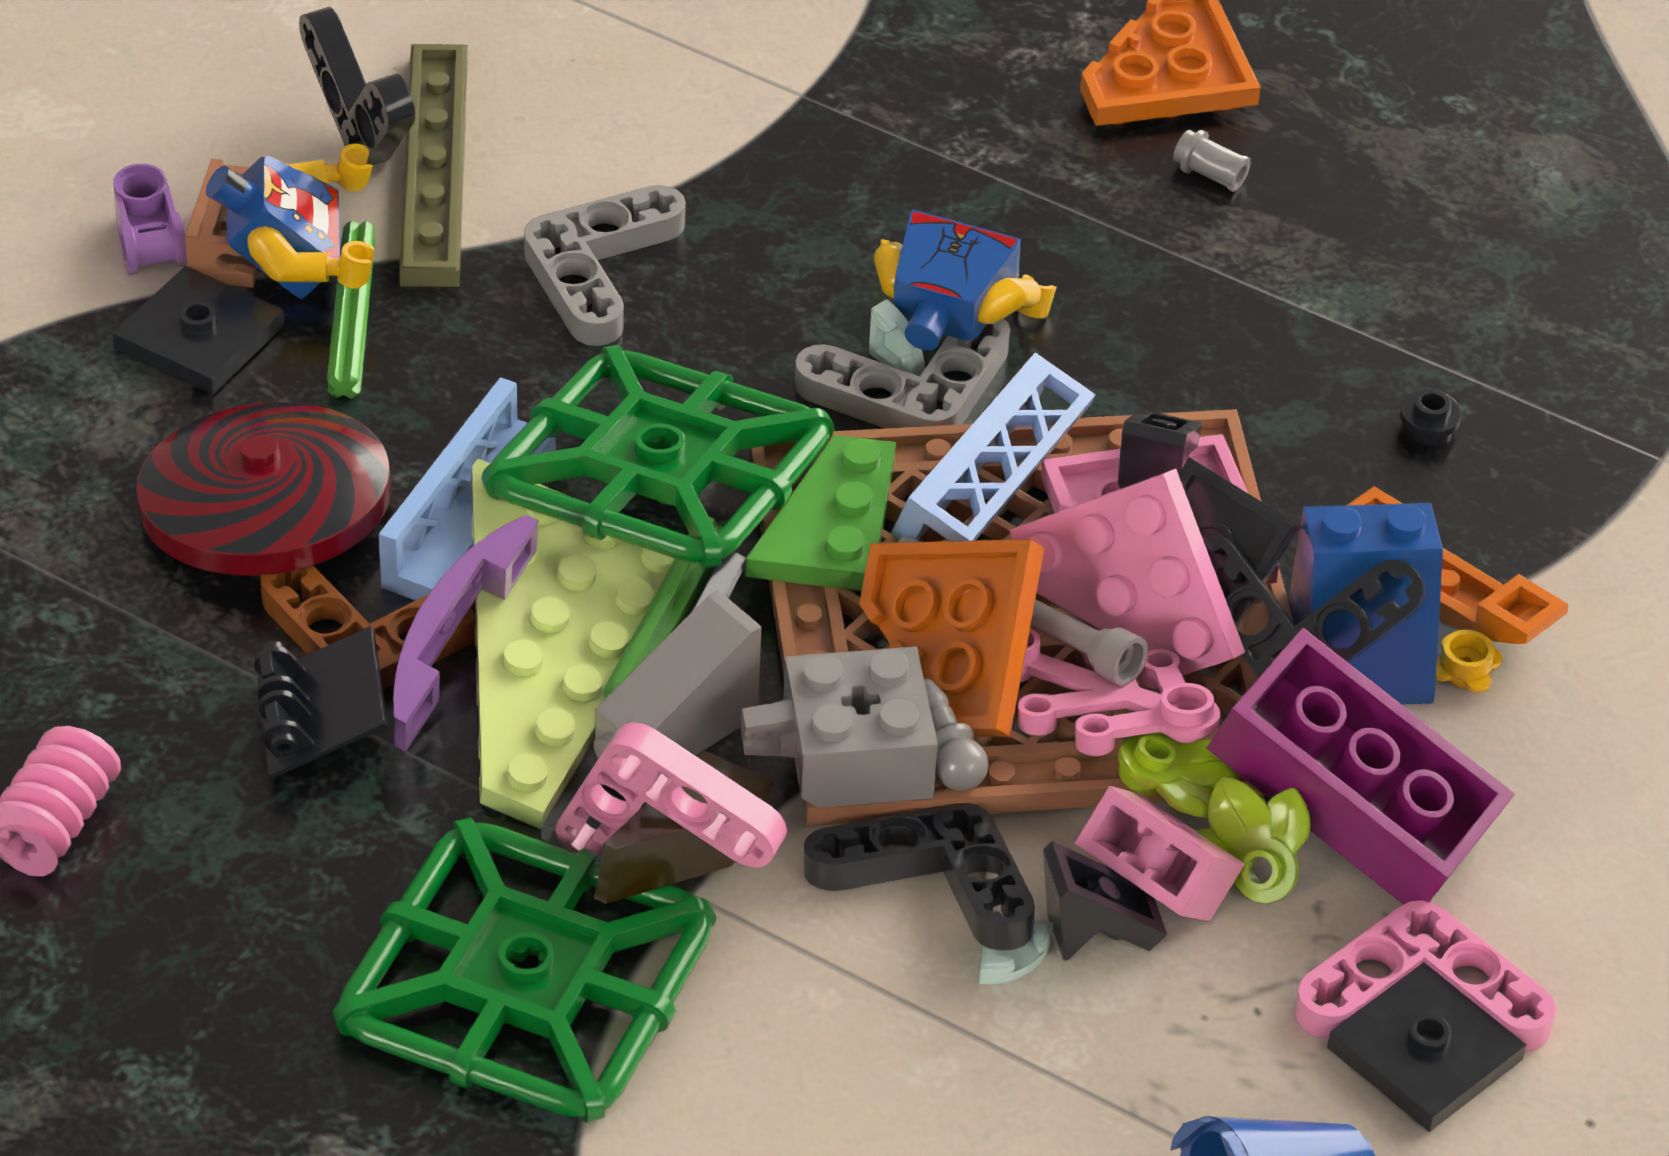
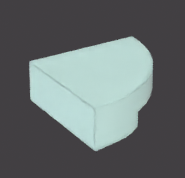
(888, 340)
(1013, 964)

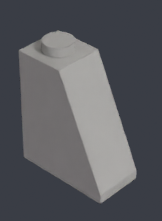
(692, 681)

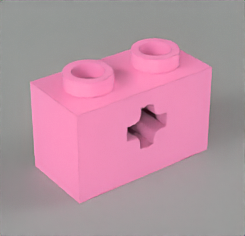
(1159, 854)

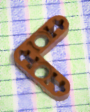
(324, 601)

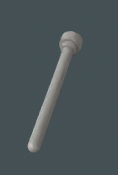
(1113, 652)

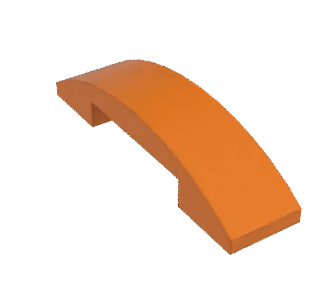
(1480, 603)

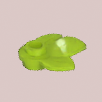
(1173, 769)
(1256, 829)

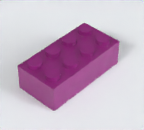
(1367, 767)

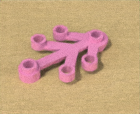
(1181, 710)

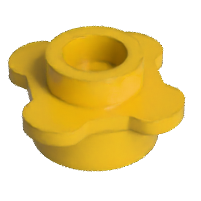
(1467, 660)

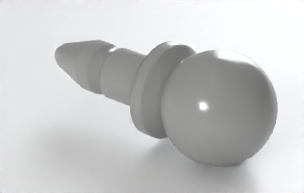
(960, 759)

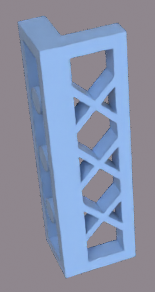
(989, 442)
(435, 518)

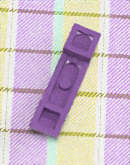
(488, 565)

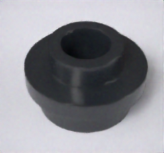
(1430, 416)

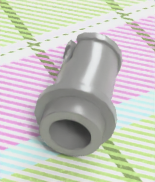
(1210, 159)

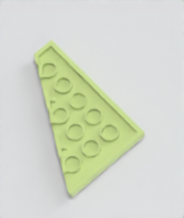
(550, 652)

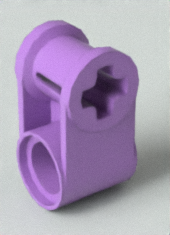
(147, 218)

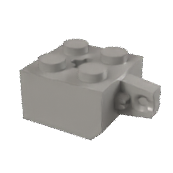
(852, 726)

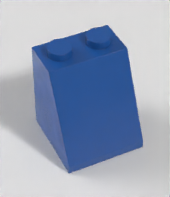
(1341, 546)

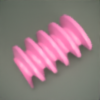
(53, 797)

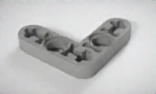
(656, 218)
(826, 370)

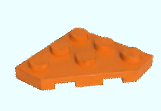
(1169, 65)
(966, 614)

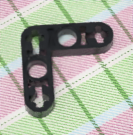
(364, 113)
(1280, 630)
(838, 862)

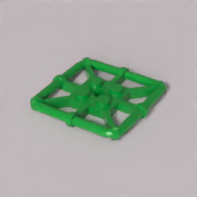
(631, 457)
(541, 999)

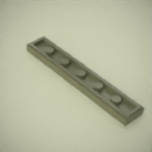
(434, 167)

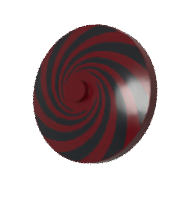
(264, 488)

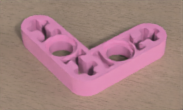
(635, 769)
(1402, 953)

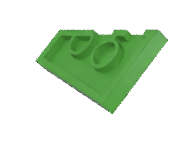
(830, 518)

